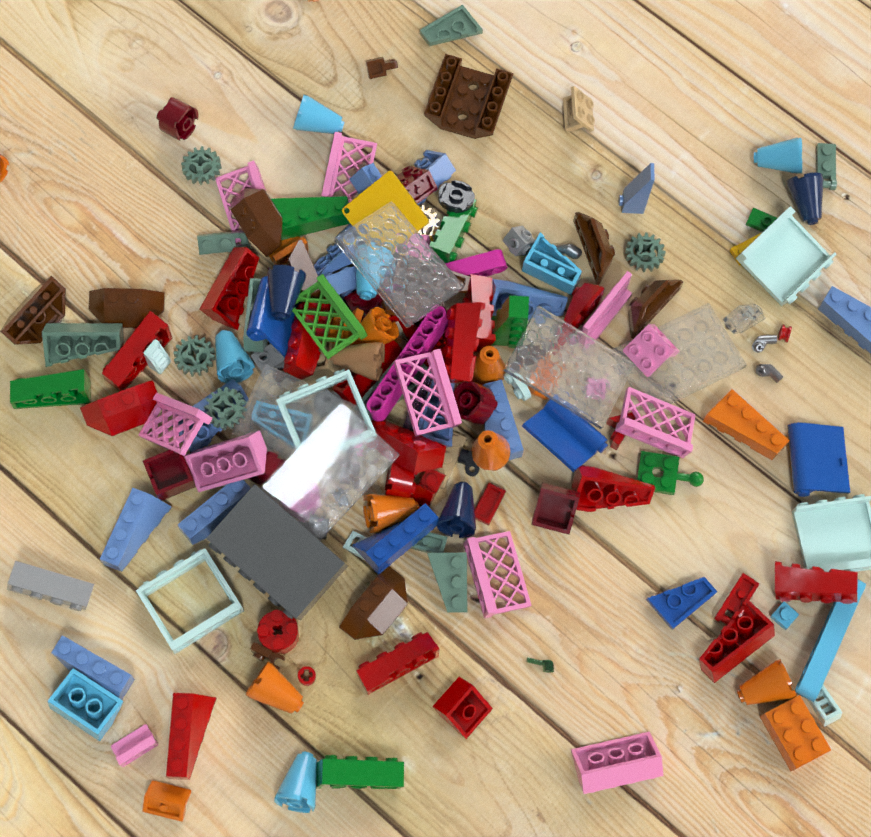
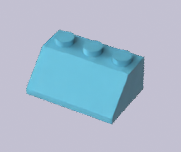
(85, 704)

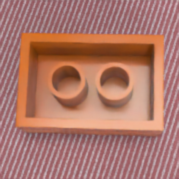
(795, 733)

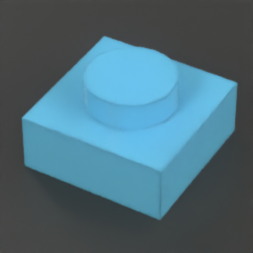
(784, 615)

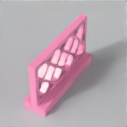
(334, 164)
(256, 182)
(608, 308)
(442, 386)
(179, 411)
(653, 435)
(480, 576)

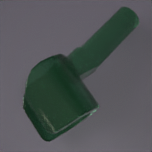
(548, 665)

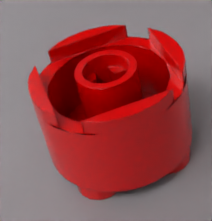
(400, 481)
(278, 621)

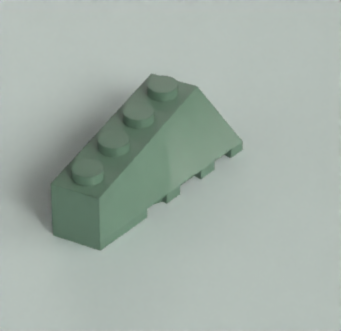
(79, 340)

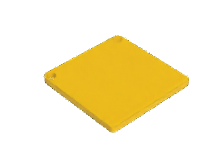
(380, 193)

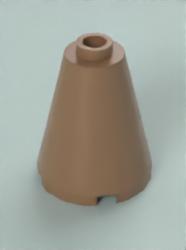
(362, 359)

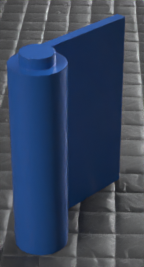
(264, 326)
(565, 435)
(818, 458)

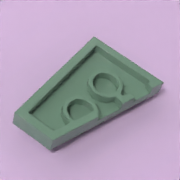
(451, 27)
(451, 576)

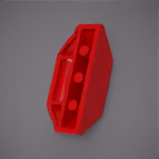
(121, 410)

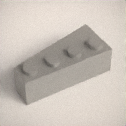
(49, 586)

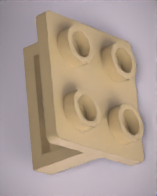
(578, 111)

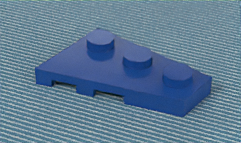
(682, 601)

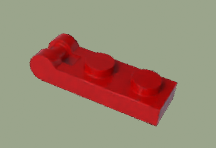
(743, 589)

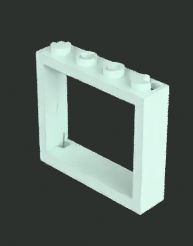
(321, 384)
(205, 627)

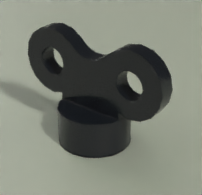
(466, 459)

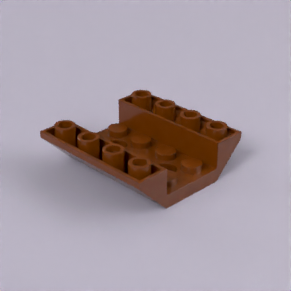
(453, 98)

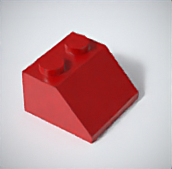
(462, 707)

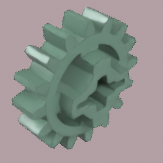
(201, 164)
(646, 259)
(185, 358)
(229, 415)

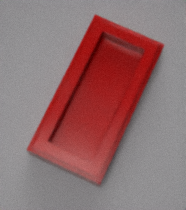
(489, 503)

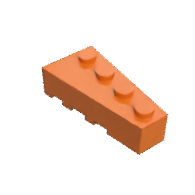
(746, 425)

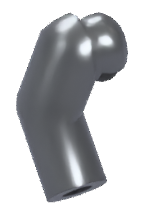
(570, 250)
(761, 342)
(768, 370)

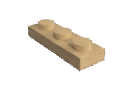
(451, 457)

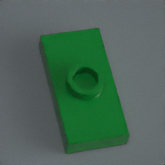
(760, 220)

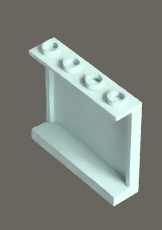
(785, 258)
(835, 533)

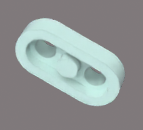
(520, 389)

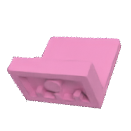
(650, 349)

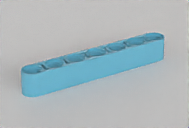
(826, 647)

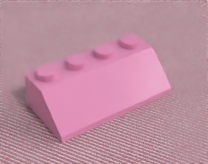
(228, 461)
(617, 762)

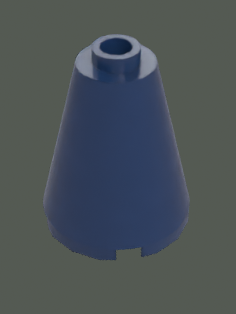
(808, 196)
(284, 290)
(458, 512)

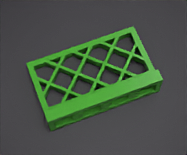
(341, 310)

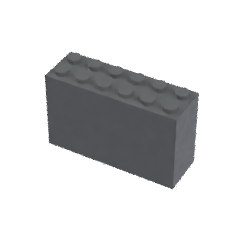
(276, 553)

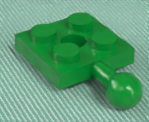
(669, 466)

